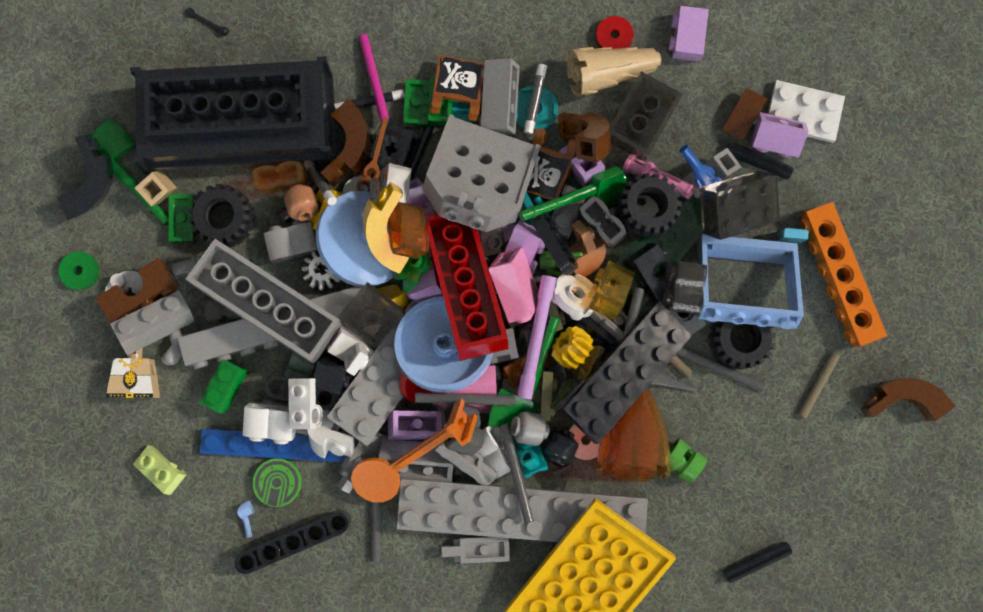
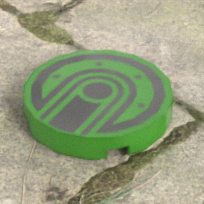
(277, 482)

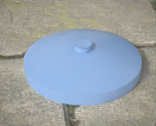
(344, 244)
(429, 353)

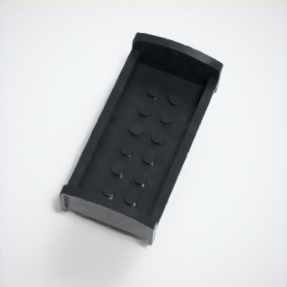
(234, 115)

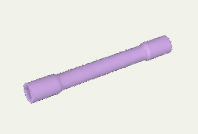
(544, 298)

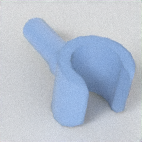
(244, 511)

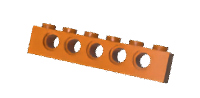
(854, 282)

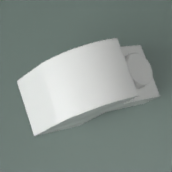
(350, 349)
(327, 438)

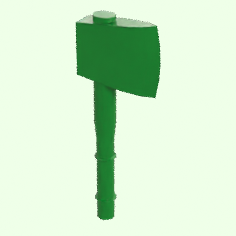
(117, 142)
(604, 186)
(505, 413)

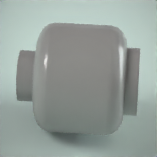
(529, 428)

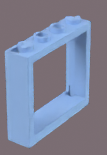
(755, 251)

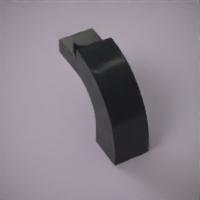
(96, 183)

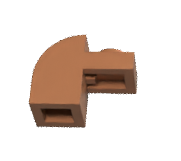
(591, 247)

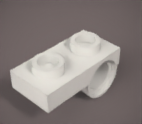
(302, 404)

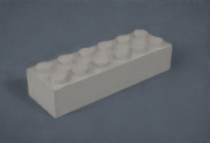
(264, 301)

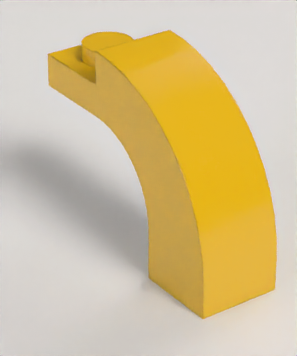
(375, 227)

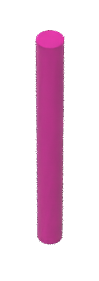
(373, 77)

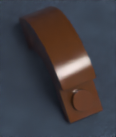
(590, 134)
(357, 145)
(925, 396)

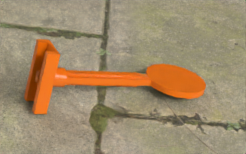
(379, 480)

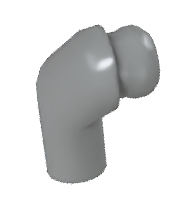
(174, 353)

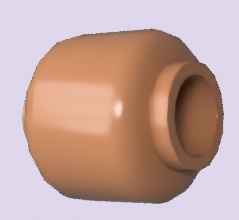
(301, 202)

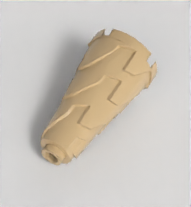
(607, 67)

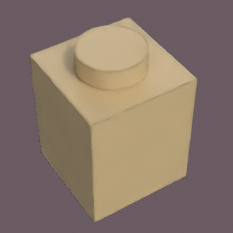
(156, 187)

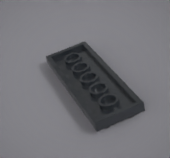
(626, 372)

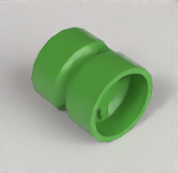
(687, 463)

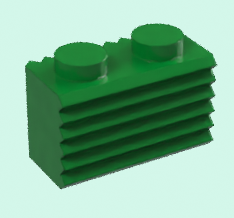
(224, 386)

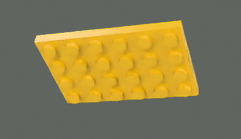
(595, 567)

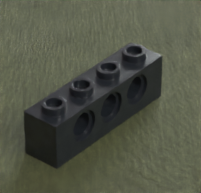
(643, 263)

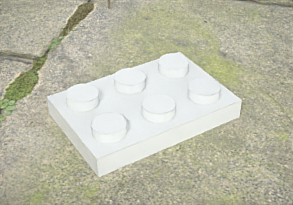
(814, 107)

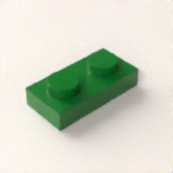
(179, 226)

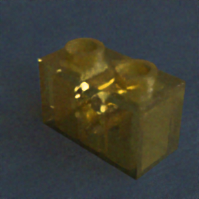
(611, 290)

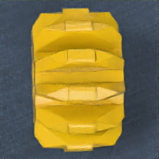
(572, 347)

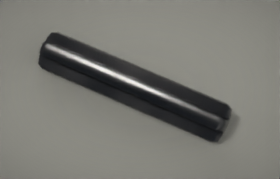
(760, 161)
(757, 562)

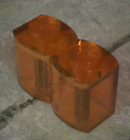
(273, 179)
(408, 231)

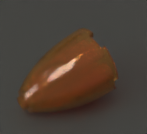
(636, 444)

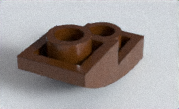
(744, 114)

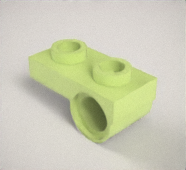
(159, 470)

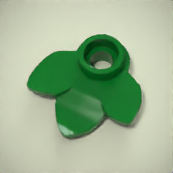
(412, 271)

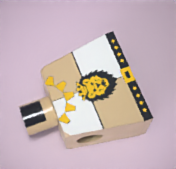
(133, 377)

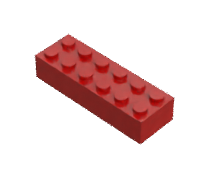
(466, 288)

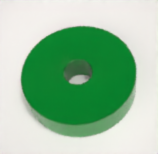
(68, 268)

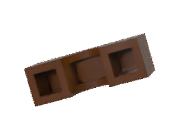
(157, 283)

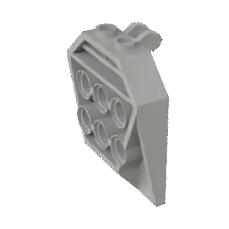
(479, 175)

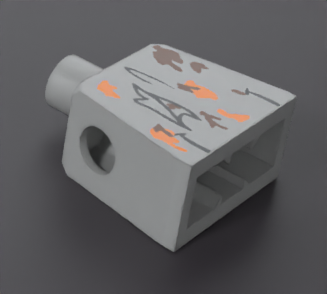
(392, 173)

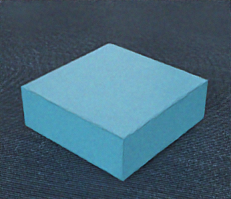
(793, 235)

